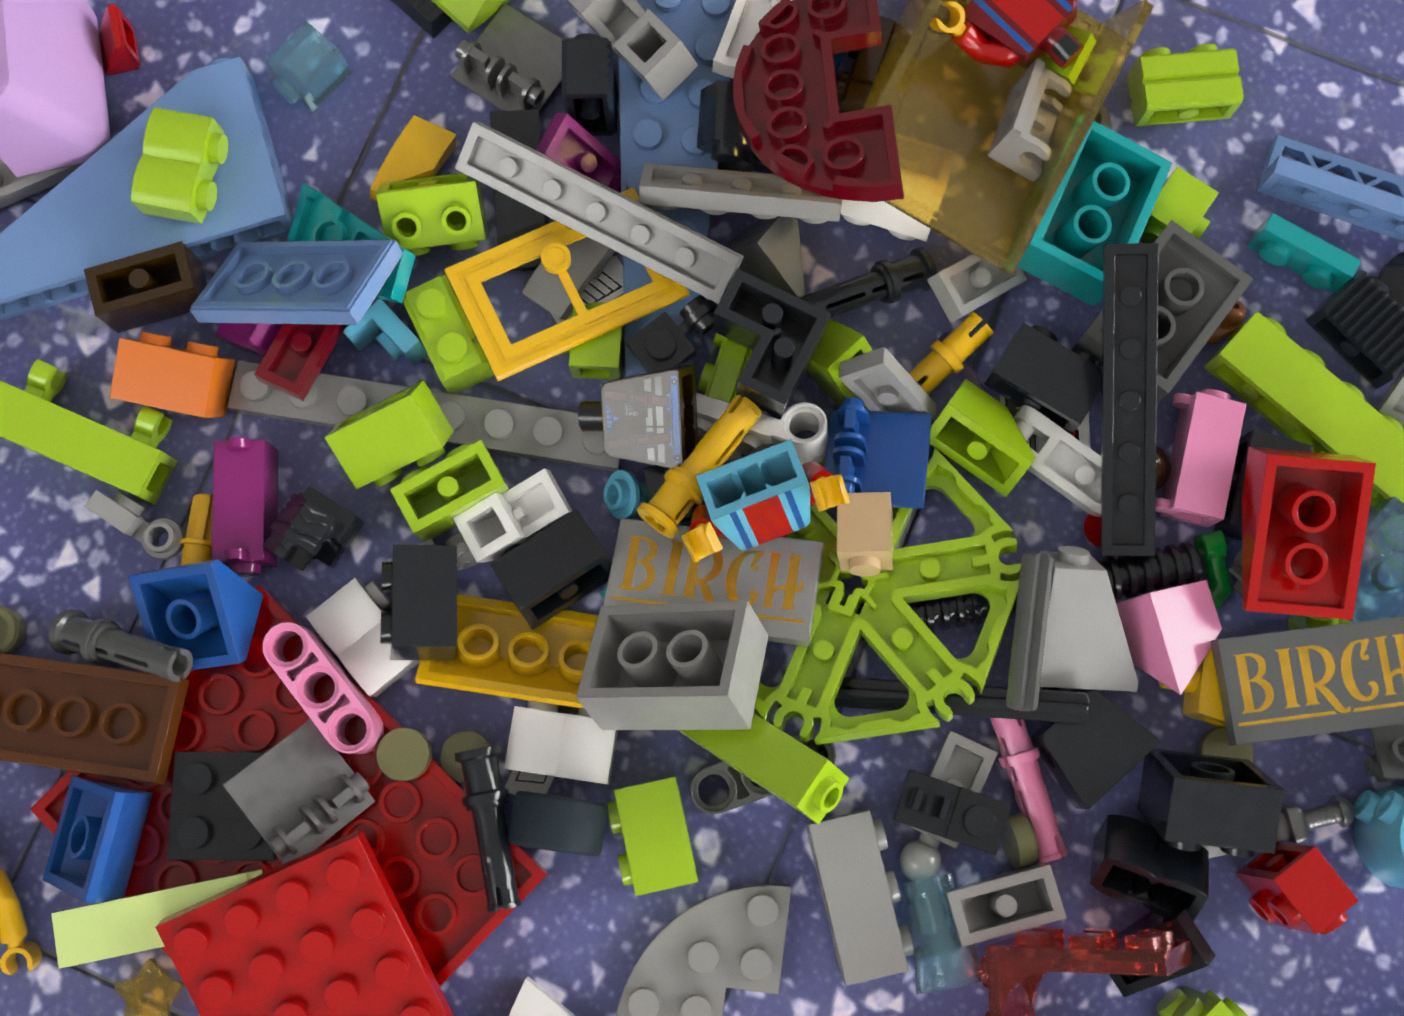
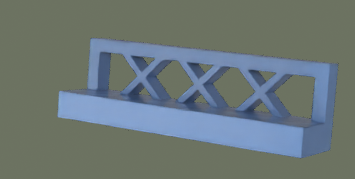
(1331, 193)

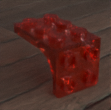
(1019, 964)

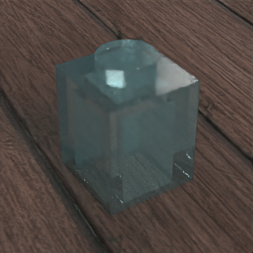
(307, 67)

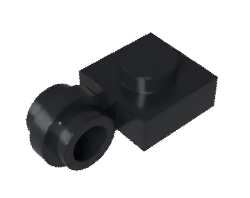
(665, 344)

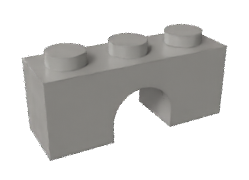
(639, 41)

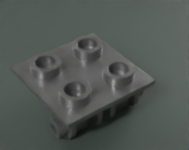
(511, 62)
(299, 793)

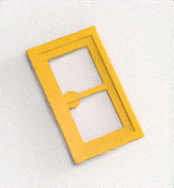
(549, 244)

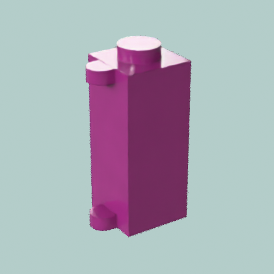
(244, 504)

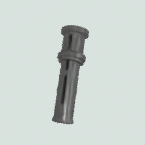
(104, 642)

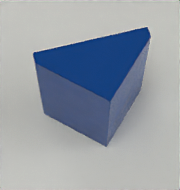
(199, 610)
(97, 839)

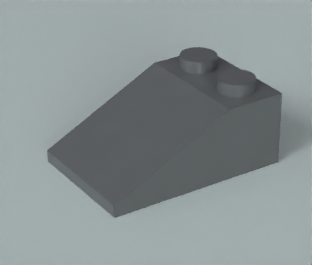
(1193, 299)

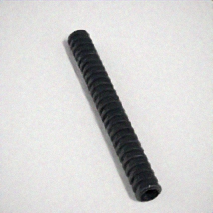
(1126, 575)

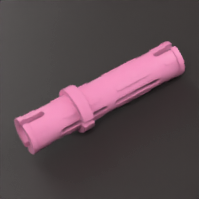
(1030, 792)

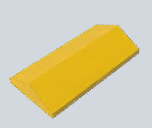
(508, 659)

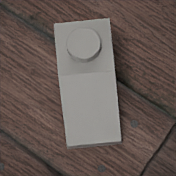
(1005, 904)

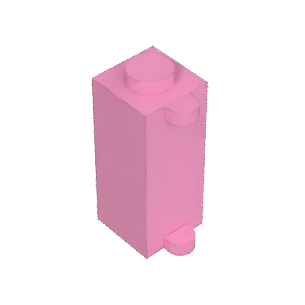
(1202, 457)

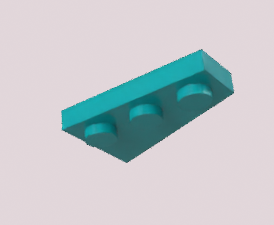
(325, 220)

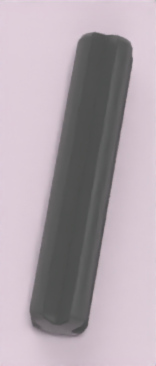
(1029, 631)

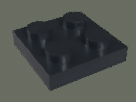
(205, 816)

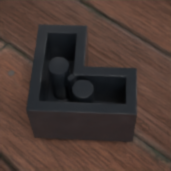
(779, 332)

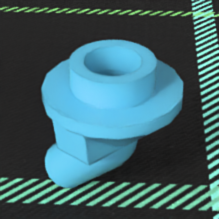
(624, 494)

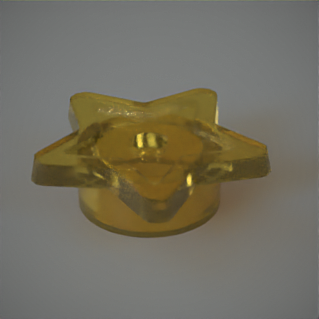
(150, 980)

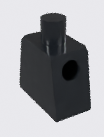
(1094, 754)

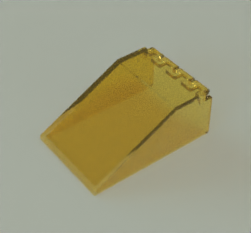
(948, 118)

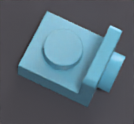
(389, 331)

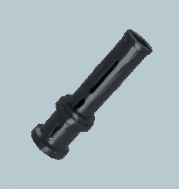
(883, 283)
(486, 800)

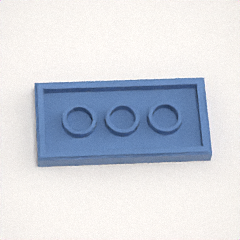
(297, 282)

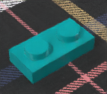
(1304, 253)

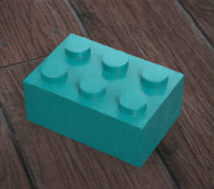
(1098, 203)

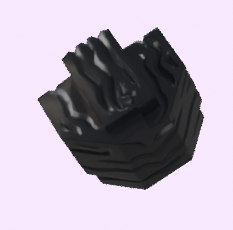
(312, 530)

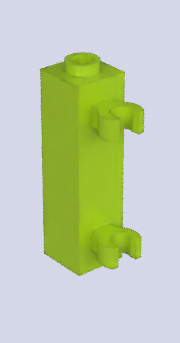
(82, 444)
(778, 765)

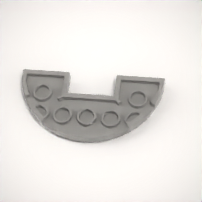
(711, 947)

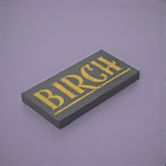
(1311, 680)

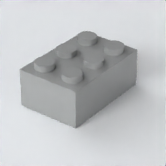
(674, 666)

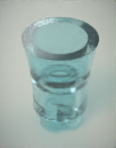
(937, 953)

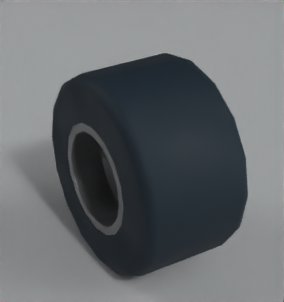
(558, 823)

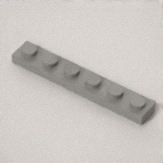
(598, 212)

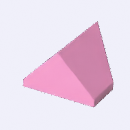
(1171, 631)

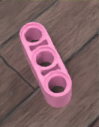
(301, 678)

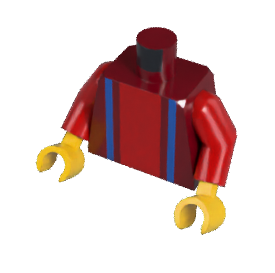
(1013, 31)

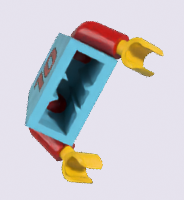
(760, 500)

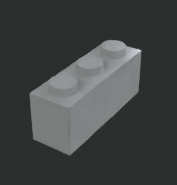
(859, 896)

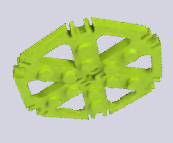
(892, 626)

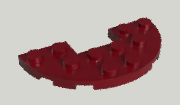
(792, 107)

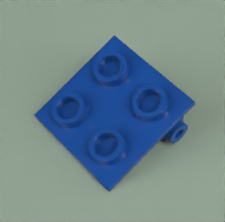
(880, 452)

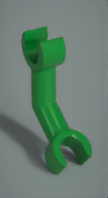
(1212, 551)

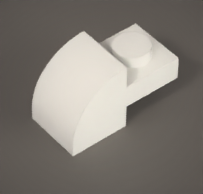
(512, 516)

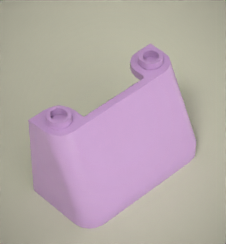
(50, 85)

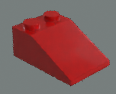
(1304, 531)

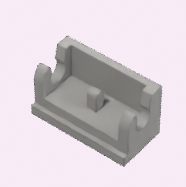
(1028, 121)

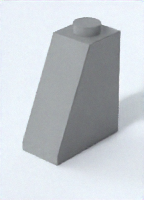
(1084, 628)

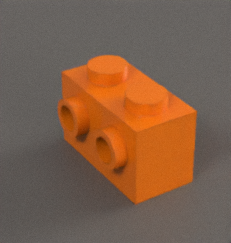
(172, 377)

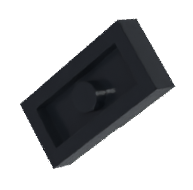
(952, 812)

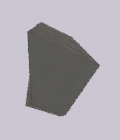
(772, 253)

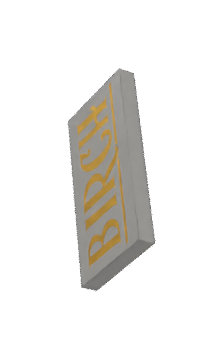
(774, 577)

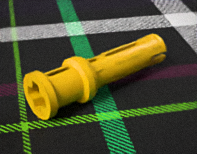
(681, 485)

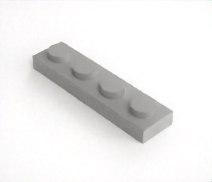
(733, 191)

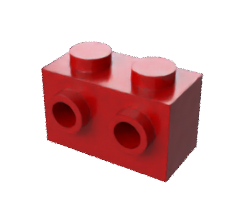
(1297, 889)

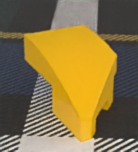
(416, 153)

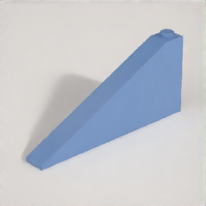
(91, 211)

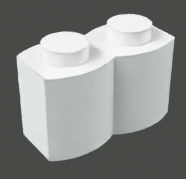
(351, 629)
(560, 744)

